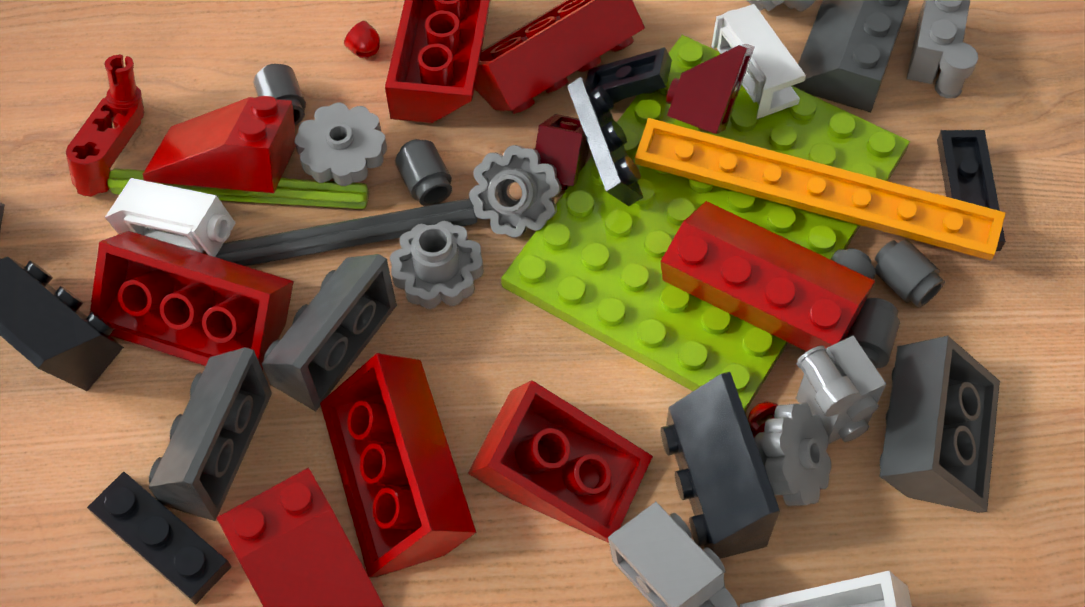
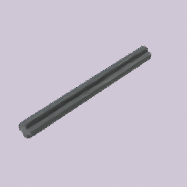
(344, 233)

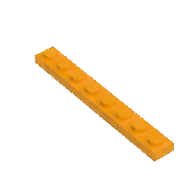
(821, 189)

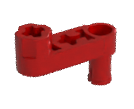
(97, 142)

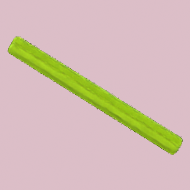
(287, 192)

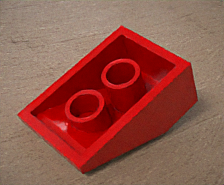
(228, 148)
(560, 462)
(297, 548)

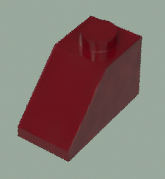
(709, 90)
(563, 145)

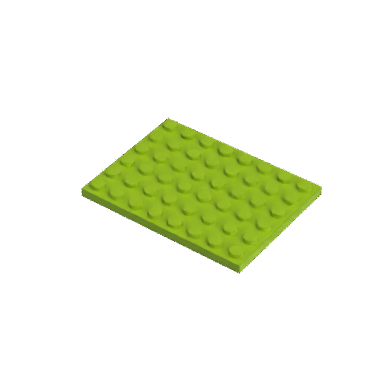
(602, 258)

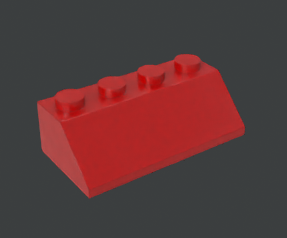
(552, 48)
(435, 58)
(764, 278)
(186, 299)
(396, 465)

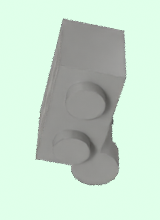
(941, 44)
(840, 388)
(667, 564)

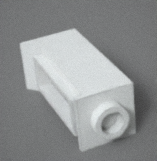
(771, 65)
(172, 215)

